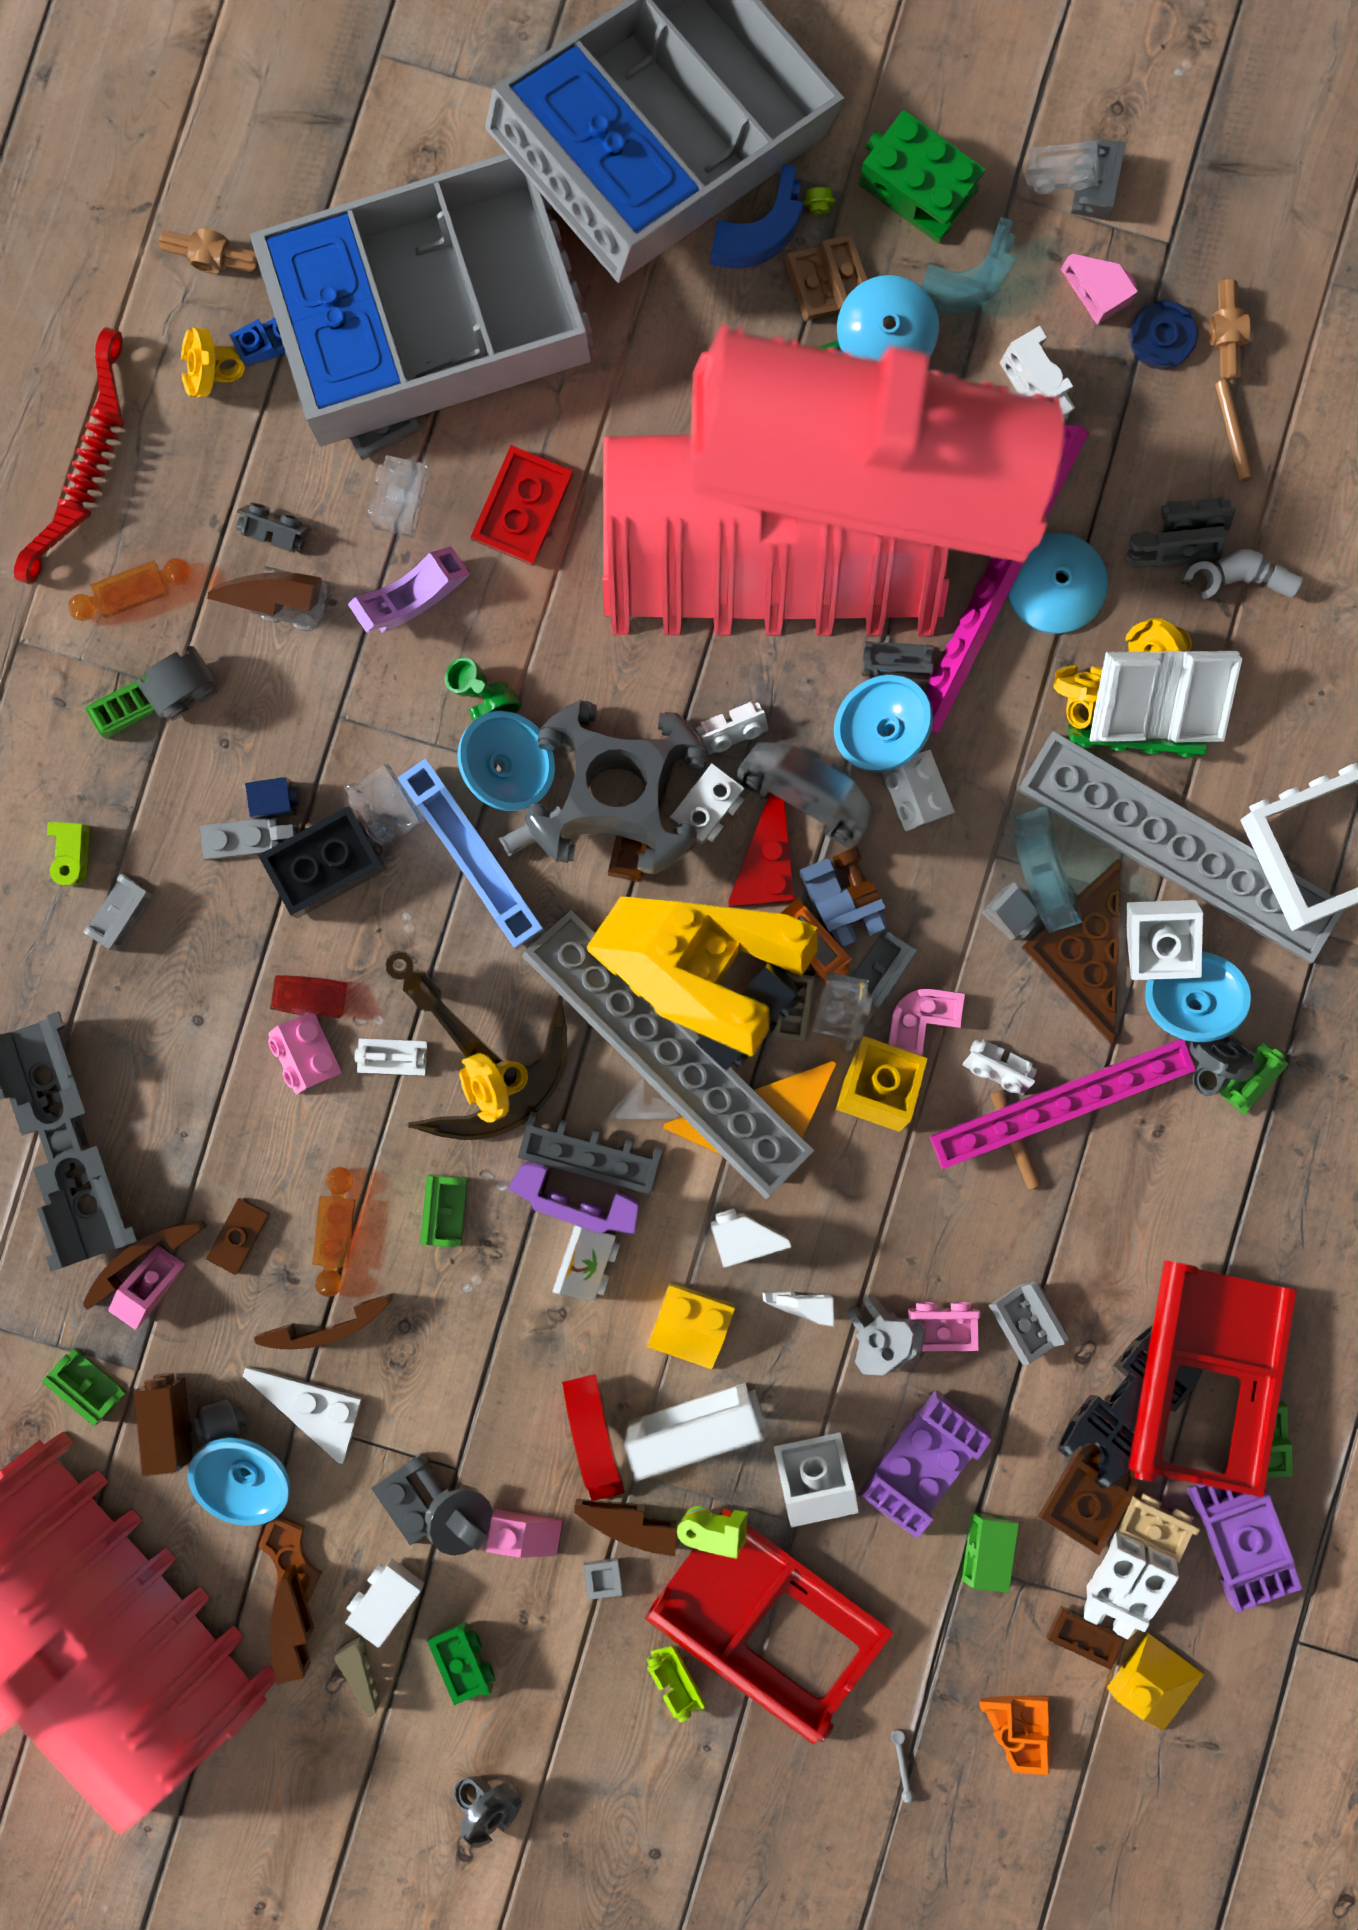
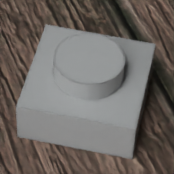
(603, 1578)

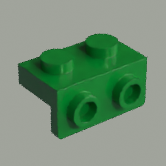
(461, 1663)

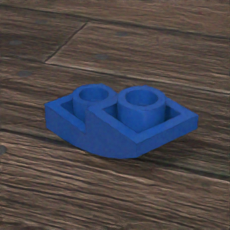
(258, 342)

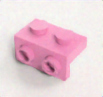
(303, 1052)
(948, 1327)

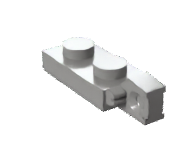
(242, 837)

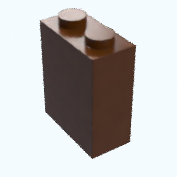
(163, 1425)

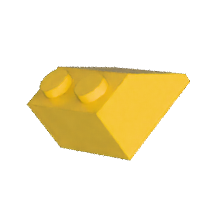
(882, 1084)
(691, 1325)

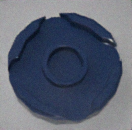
(1163, 335)

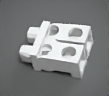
(1033, 372)
(1129, 1585)

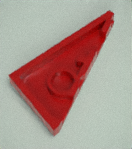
(766, 867)

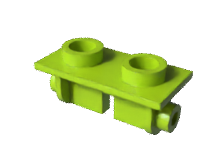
(669, 1670)

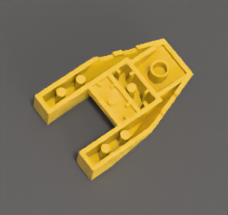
(682, 951)

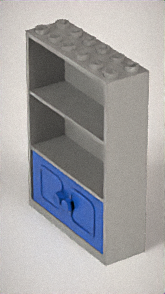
(660, 120)
(412, 281)

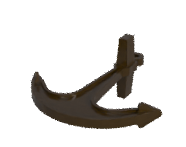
(542, 1075)

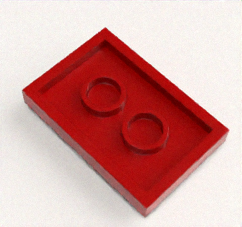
(522, 505)

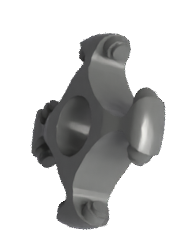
(599, 753)

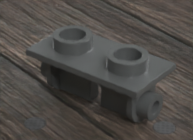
(1210, 513)
(260, 521)

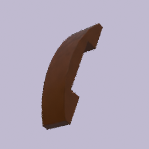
(108, 1282)
(286, 1337)

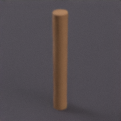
(1233, 430)
(1018, 1147)

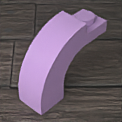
(412, 594)

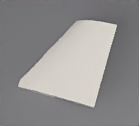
(811, 1307)

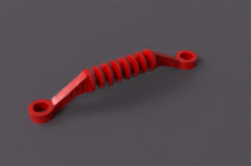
(72, 512)

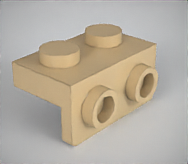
(1157, 1527)

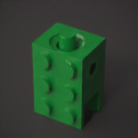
(919, 175)

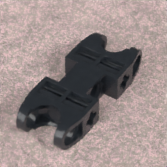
(1113, 1422)

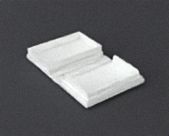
(1165, 696)

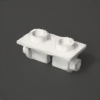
(747, 723)
(391, 1057)
(986, 1062)

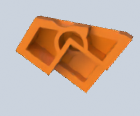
(1023, 1730)

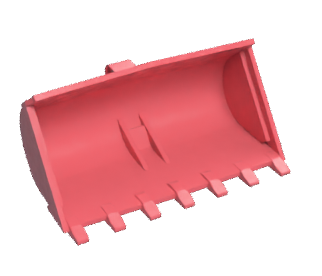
(873, 444)
(731, 561)
(102, 1649)

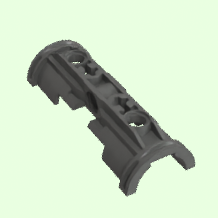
(69, 1230)

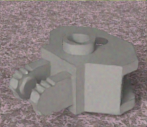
(886, 1341)

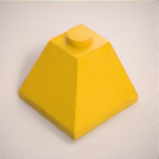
(1154, 1682)

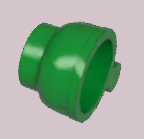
(467, 679)
(502, 700)

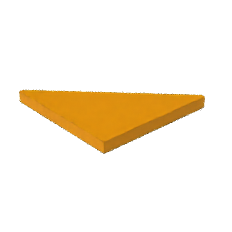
(790, 1098)

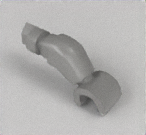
(1243, 566)

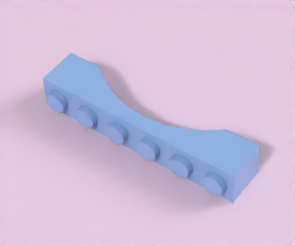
(471, 854)

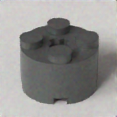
(176, 683)

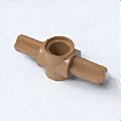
(208, 251)
(1229, 329)

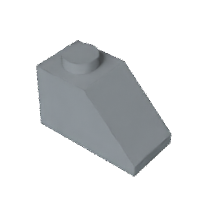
(1011, 912)

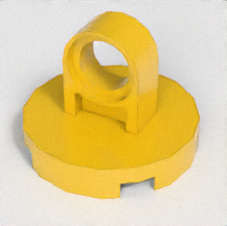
(204, 363)
(1157, 636)
(1080, 689)
(485, 1085)

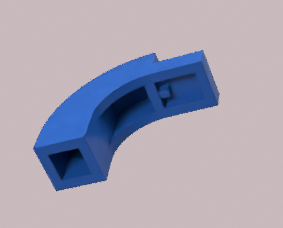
(758, 242)

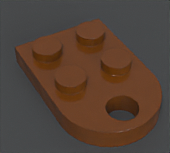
(1084, 1508)

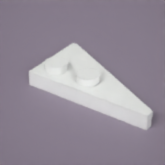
(319, 1411)

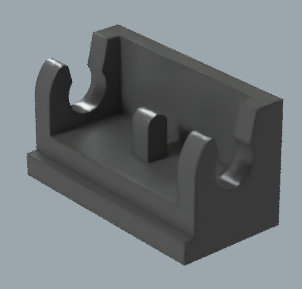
(1099, 200)
(899, 659)
(884, 966)

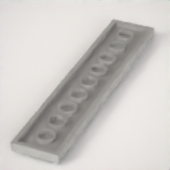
(1170, 842)
(669, 1059)

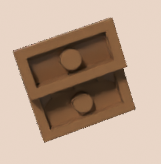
(824, 275)

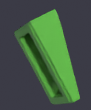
(107, 703)

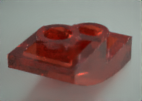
(308, 994)

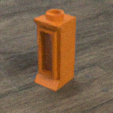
(830, 955)

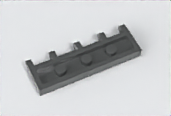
(589, 1157)

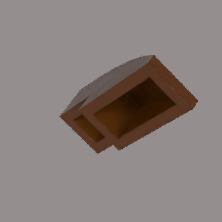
(269, 592)
(626, 1524)
(290, 1629)

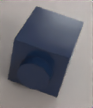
(272, 798)

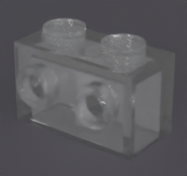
(398, 496)

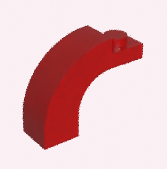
(592, 1438)

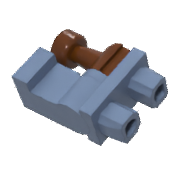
(846, 906)

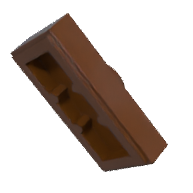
(625, 859)
(237, 1236)
(1085, 1638)

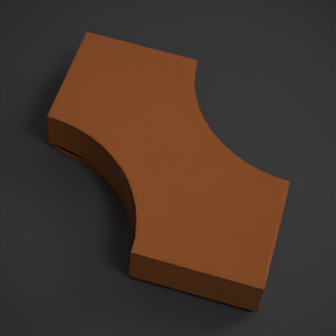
(284, 1545)

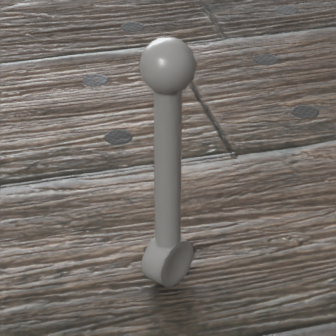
(898, 1738)

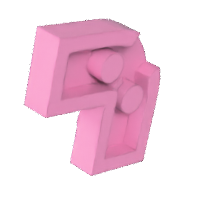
(919, 1009)

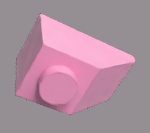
(1100, 285)
(145, 1287)
(523, 1534)

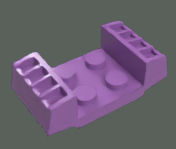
(529, 1185)
(924, 1463)
(1246, 1545)

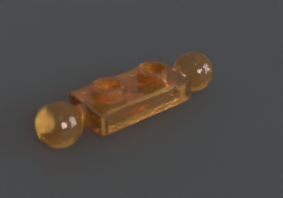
(129, 589)
(333, 1231)

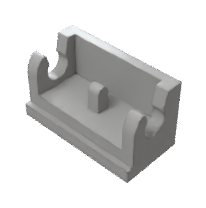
(119, 913)

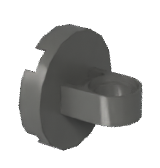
(1226, 1059)
(458, 1520)
(491, 1809)

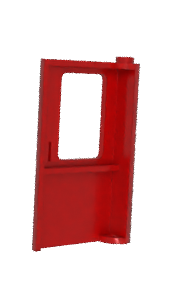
(1225, 1329)
(721, 1600)

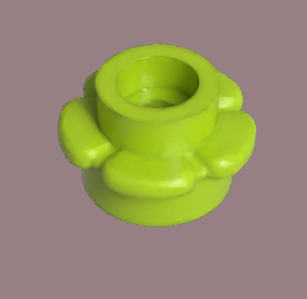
(819, 200)

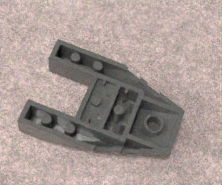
(809, 786)

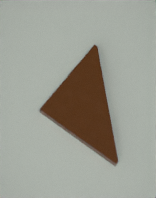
(1086, 955)

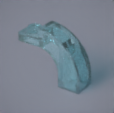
(965, 290)
(1044, 870)

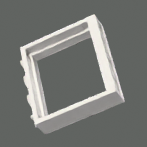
(1273, 861)
(693, 1430)

